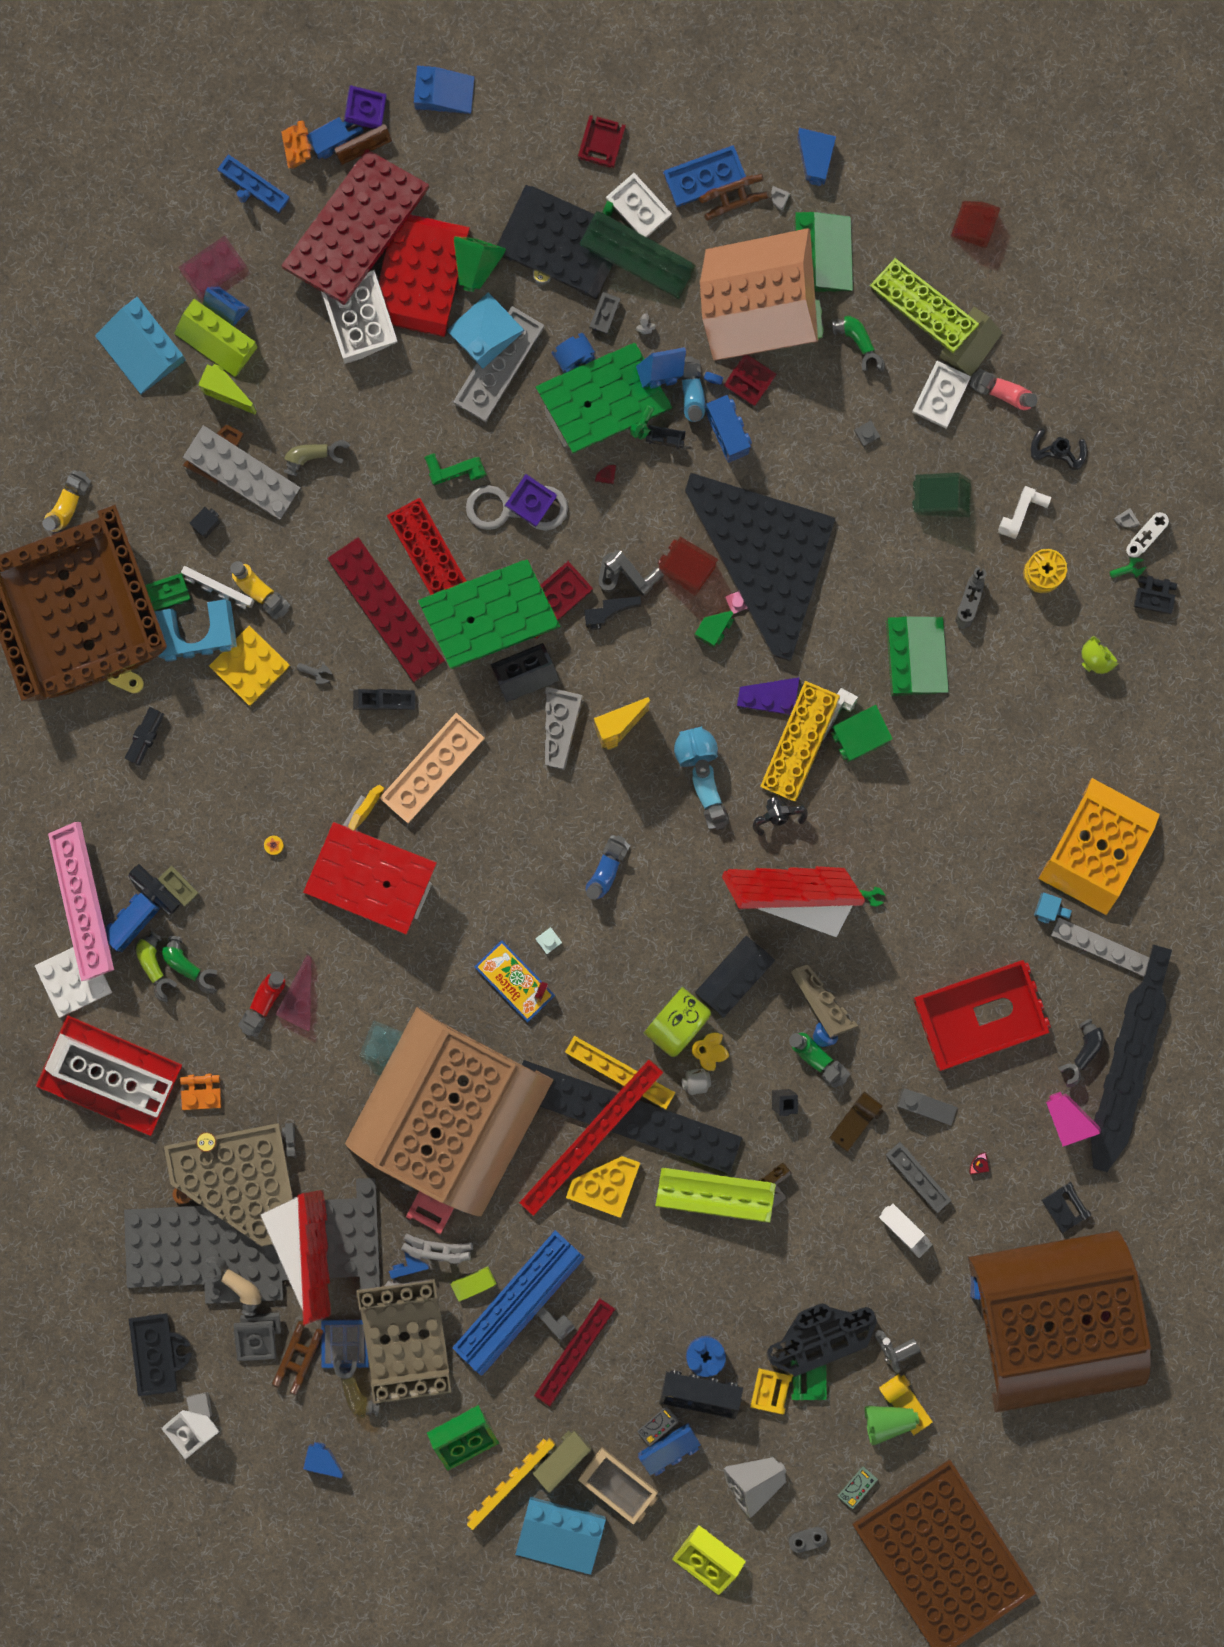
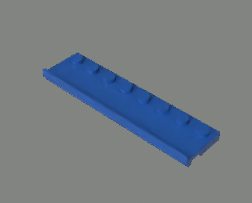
(518, 1303)

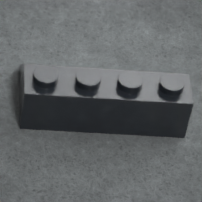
(735, 976)
(701, 1395)

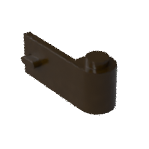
(856, 1121)

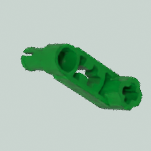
(437, 475)

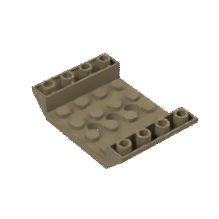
(405, 1366)

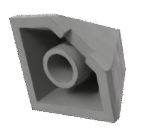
(755, 1482)

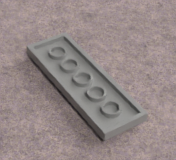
(487, 385)
(241, 472)

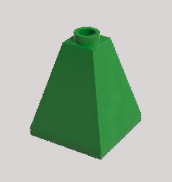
(475, 261)

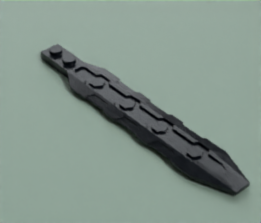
(1130, 1062)

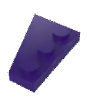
(770, 696)

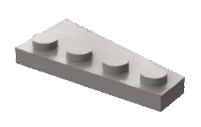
(561, 721)

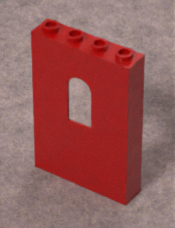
(954, 1028)

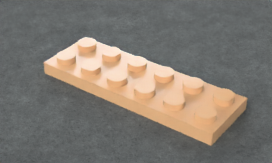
(432, 768)

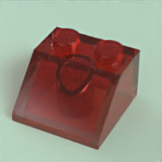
(975, 222)

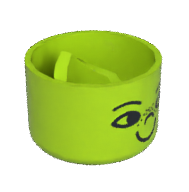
(678, 1022)

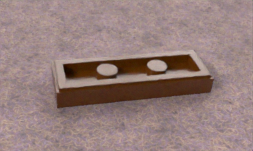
(357, 146)

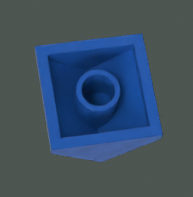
(224, 305)

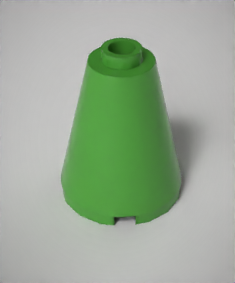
(889, 1422)

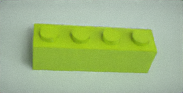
(215, 338)

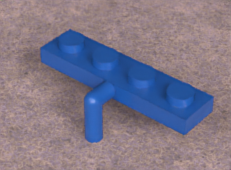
(252, 184)

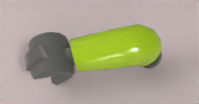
(147, 957)

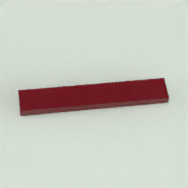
(574, 1352)

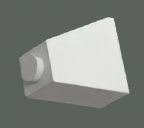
(905, 1230)

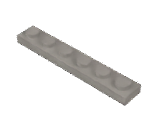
(1100, 946)

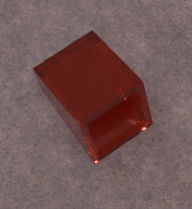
(687, 565)

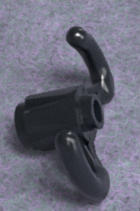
(1056, 453)
(778, 814)

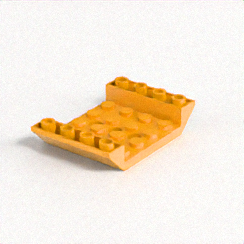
(1092, 873)

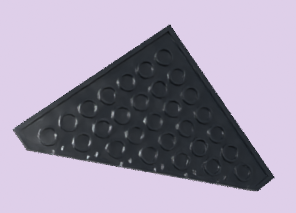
(768, 551)

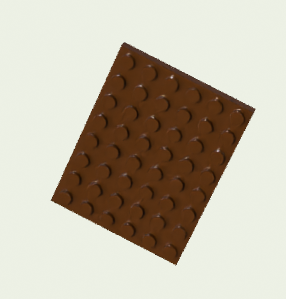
(944, 1557)

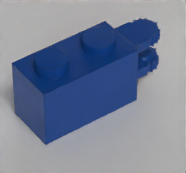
(331, 136)

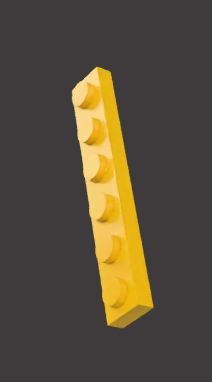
(615, 1070)
(504, 1488)

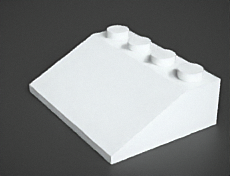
(363, 322)

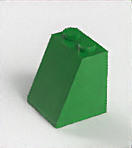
(861, 734)

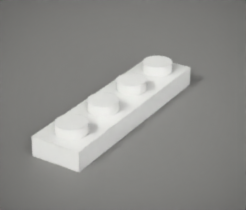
(209, 584)

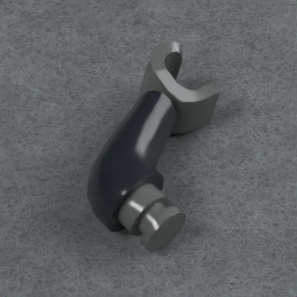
(1092, 1044)

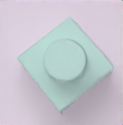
(548, 940)

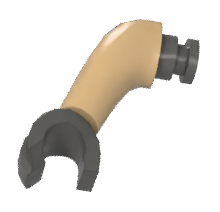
(248, 1292)

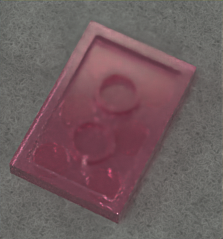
(212, 266)

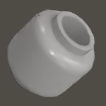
(696, 1081)

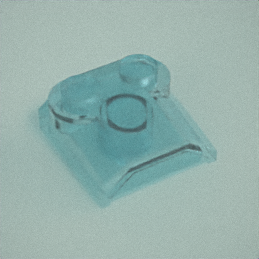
(380, 1043)

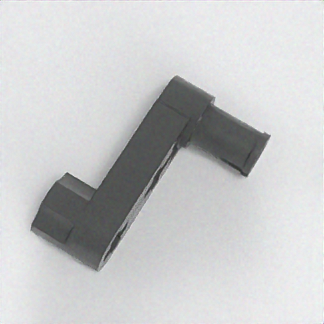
(619, 561)
(967, 608)
(559, 1327)

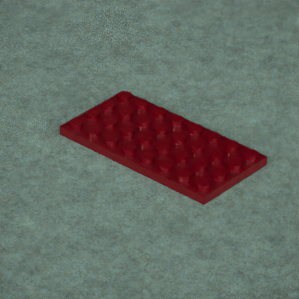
(355, 226)

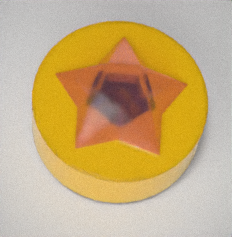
(273, 845)

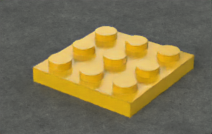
(250, 666)

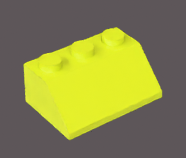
(709, 1560)

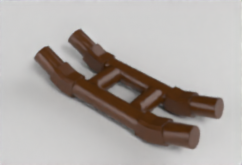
(744, 199)
(300, 1369)

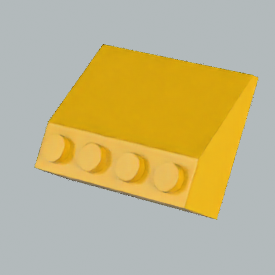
(616, 724)

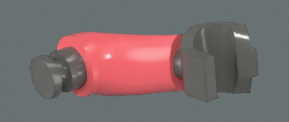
(1007, 391)

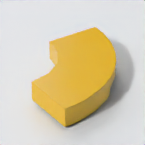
(366, 807)

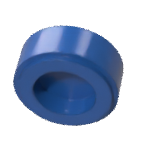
(713, 378)

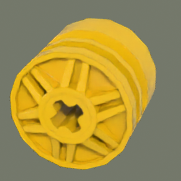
(1035, 575)

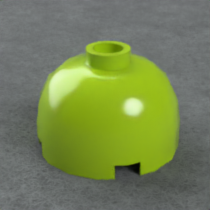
(1097, 657)

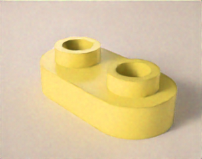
(124, 680)

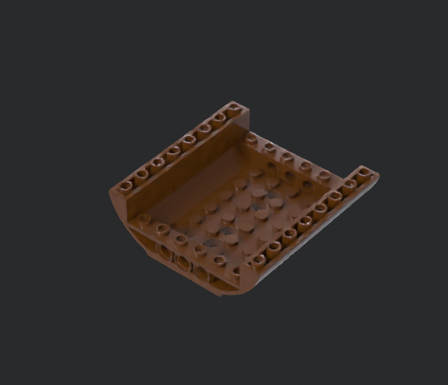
(43, 624)
(1061, 1285)

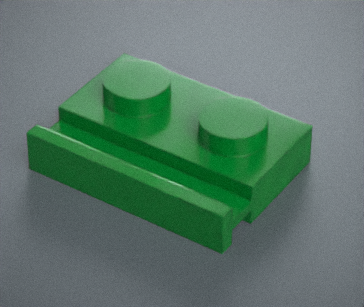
(168, 592)

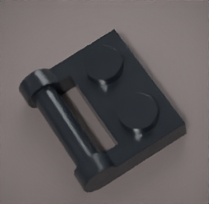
(1060, 1210)

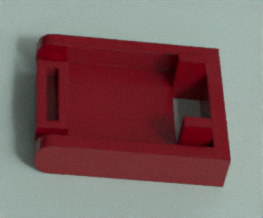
(602, 139)

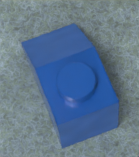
(322, 1461)

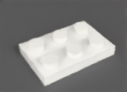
(638, 206)
(941, 394)

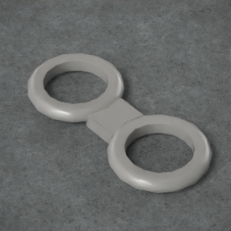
(508, 513)

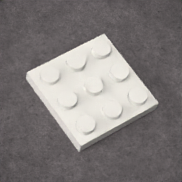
(64, 985)

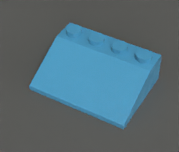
(139, 346)
(560, 1535)

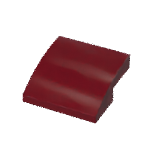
(750, 379)

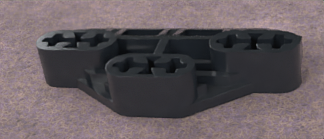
(823, 1334)

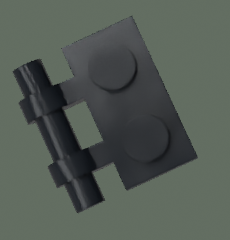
(1155, 600)

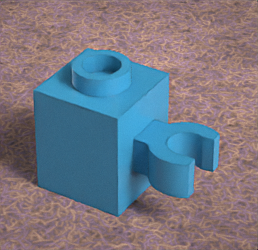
(1049, 907)

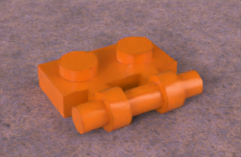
(296, 144)
(200, 1099)

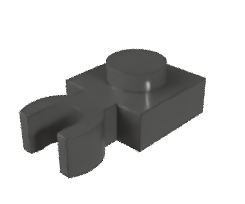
(288, 1133)

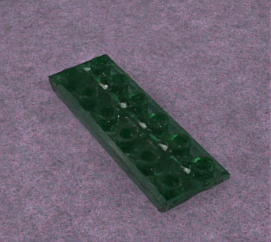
(637, 254)

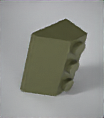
(975, 347)
(561, 1460)

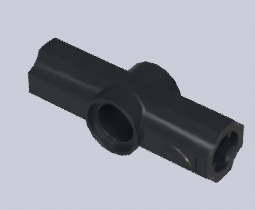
(144, 736)
(154, 889)

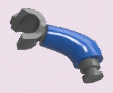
(607, 868)

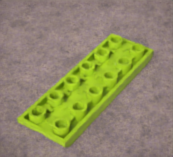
(924, 305)
(715, 1195)

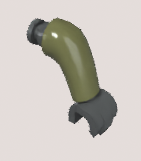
(302, 453)

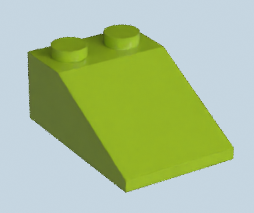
(220, 386)

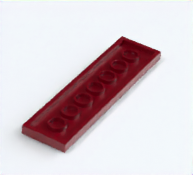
(386, 609)

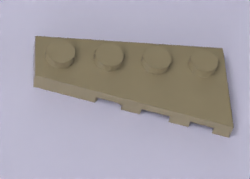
(828, 1012)

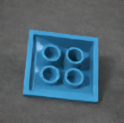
(485, 330)

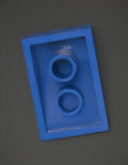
(443, 90)

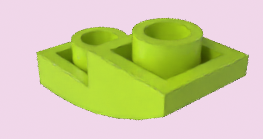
(473, 1284)

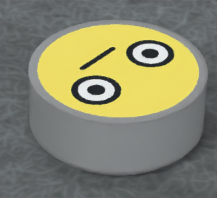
(540, 278)

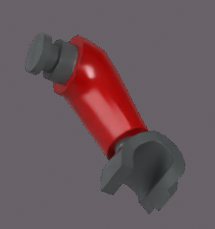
(262, 1002)

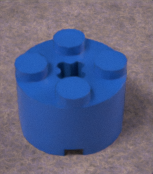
(574, 353)
(710, 1366)

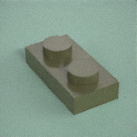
(178, 886)

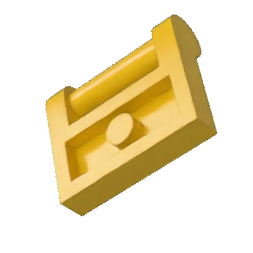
(764, 1391)

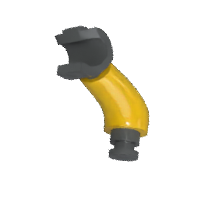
(65, 507)
(255, 588)

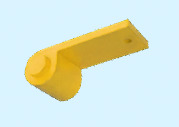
(900, 1395)

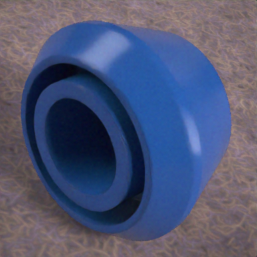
(821, 1036)

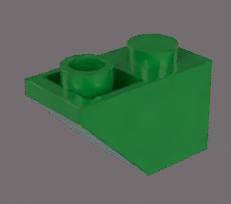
(712, 627)

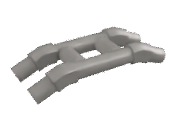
(428, 1245)

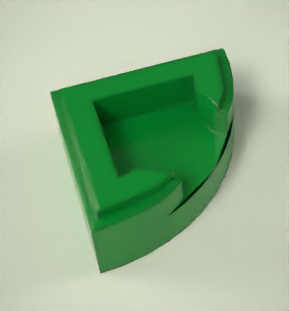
(608, 209)

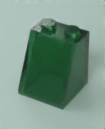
(942, 495)

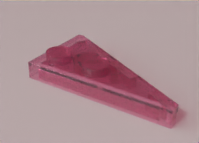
(297, 1002)

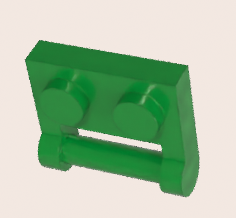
(815, 1385)

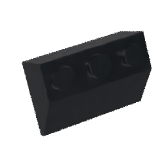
(525, 672)

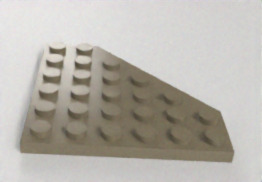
(235, 1179)

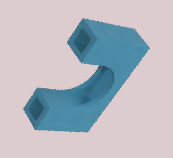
(219, 637)

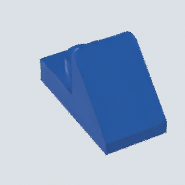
(414, 1265)

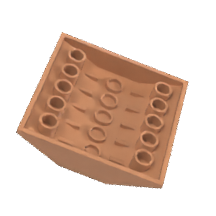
(759, 295)

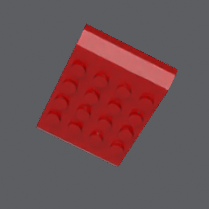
(421, 274)

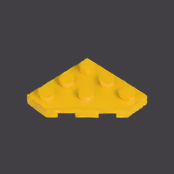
(605, 1186)

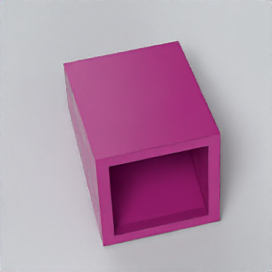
(1070, 1120)

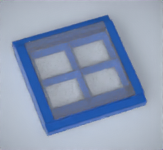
(346, 1340)

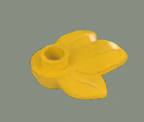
(713, 1051)

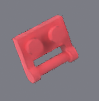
(433, 1206)

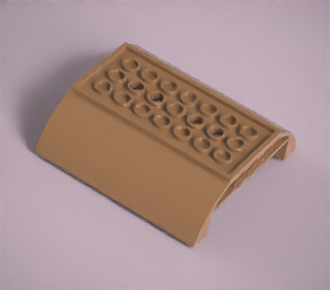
(476, 1132)

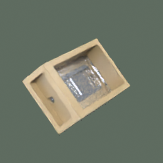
(618, 1486)

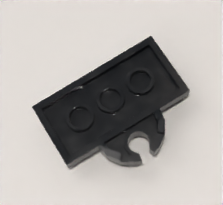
(156, 1354)

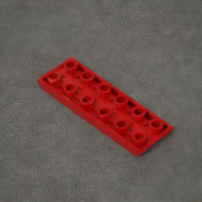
(426, 547)

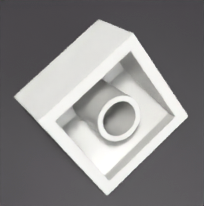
(189, 1431)

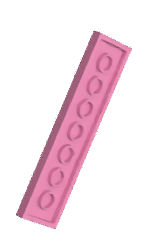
(81, 901)

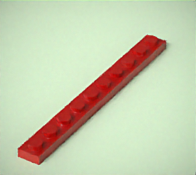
(591, 1137)

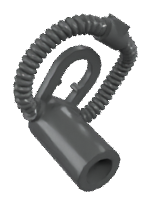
(899, 1353)

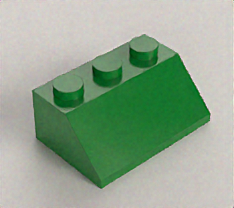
(462, 1438)

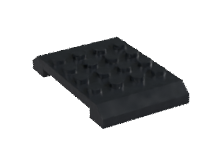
(546, 238)

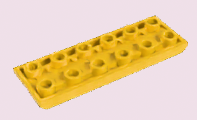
(800, 741)

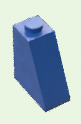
(815, 154)

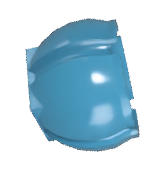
(694, 746)

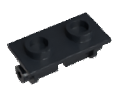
(665, 436)

